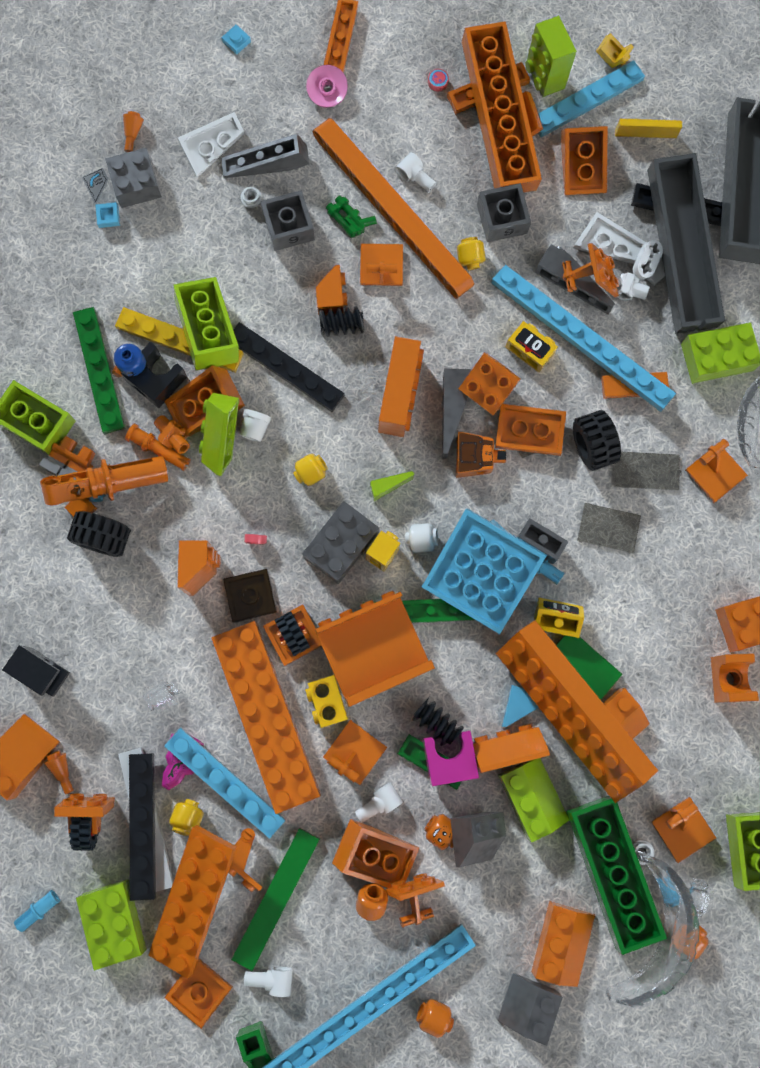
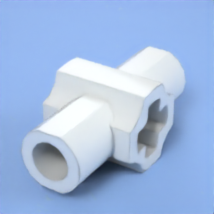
(630, 287)

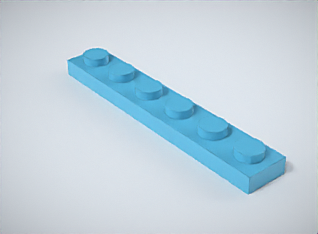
(590, 97)
(224, 782)

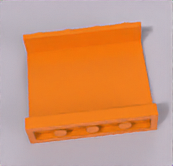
(373, 648)

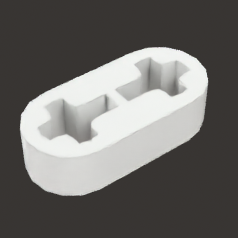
(651, 262)

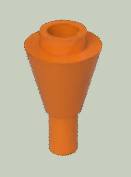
(132, 126)
(58, 767)

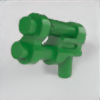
(352, 223)

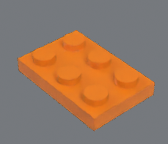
(530, 429)

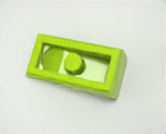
(385, 485)

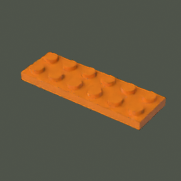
(192, 901)

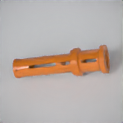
(149, 443)

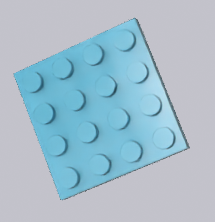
(483, 571)

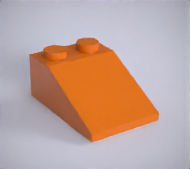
(584, 160)
(188, 402)
(22, 754)
(374, 855)

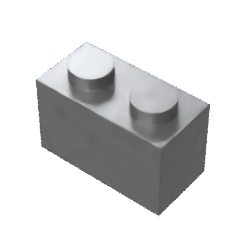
(543, 540)

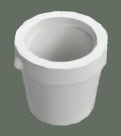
(254, 425)

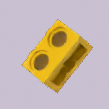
(333, 700)

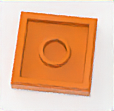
(199, 993)

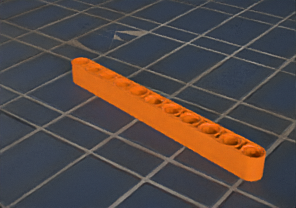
(393, 208)

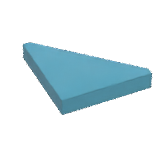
(518, 705)

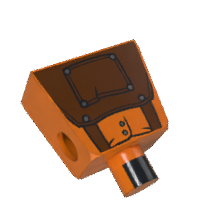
(476, 455)

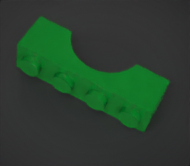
(254, 1045)

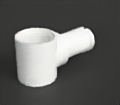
(412, 169)
(384, 800)
(276, 980)

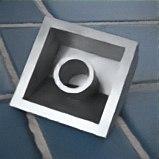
(477, 837)
(530, 1008)

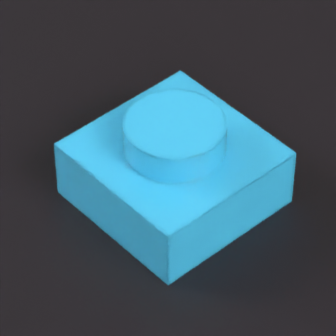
(236, 39)
(107, 215)

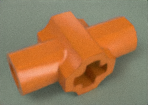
(171, 434)

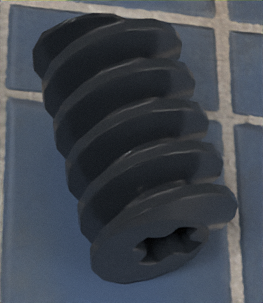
(341, 321)
(437, 723)

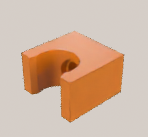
(737, 666)

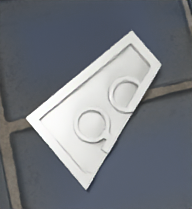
(210, 142)
(611, 239)

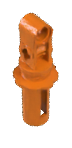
(103, 480)

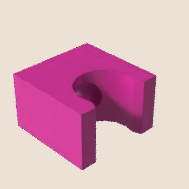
(451, 770)

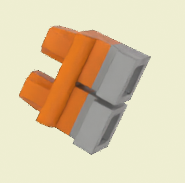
(63, 461)

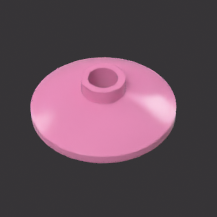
(327, 76)

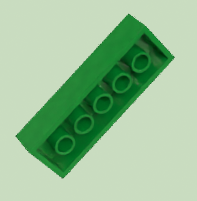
(616, 875)

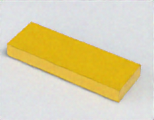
(648, 128)

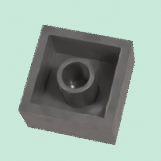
(133, 177)
(503, 212)
(288, 220)

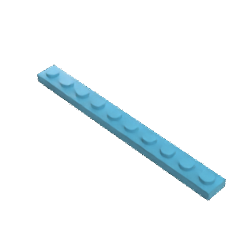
(583, 338)
(375, 1001)

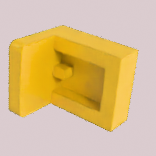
(613, 52)

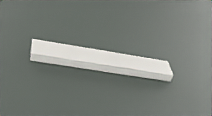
(162, 866)

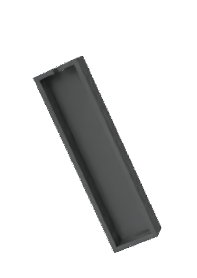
(741, 185)
(685, 243)

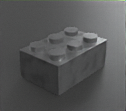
(341, 542)

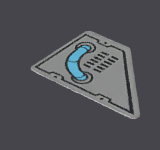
(95, 183)

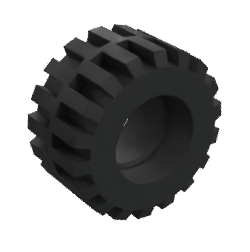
(596, 440)
(98, 533)

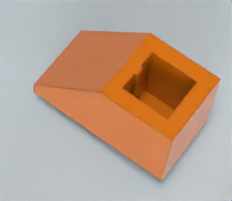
(330, 293)

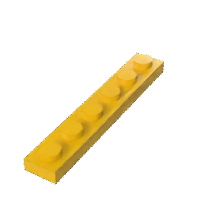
(159, 333)

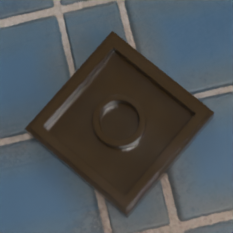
(249, 595)

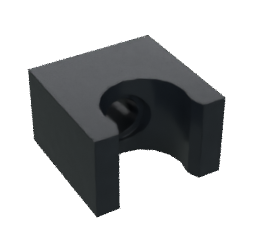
(154, 386)
(36, 671)

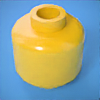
(471, 253)
(310, 469)
(185, 817)

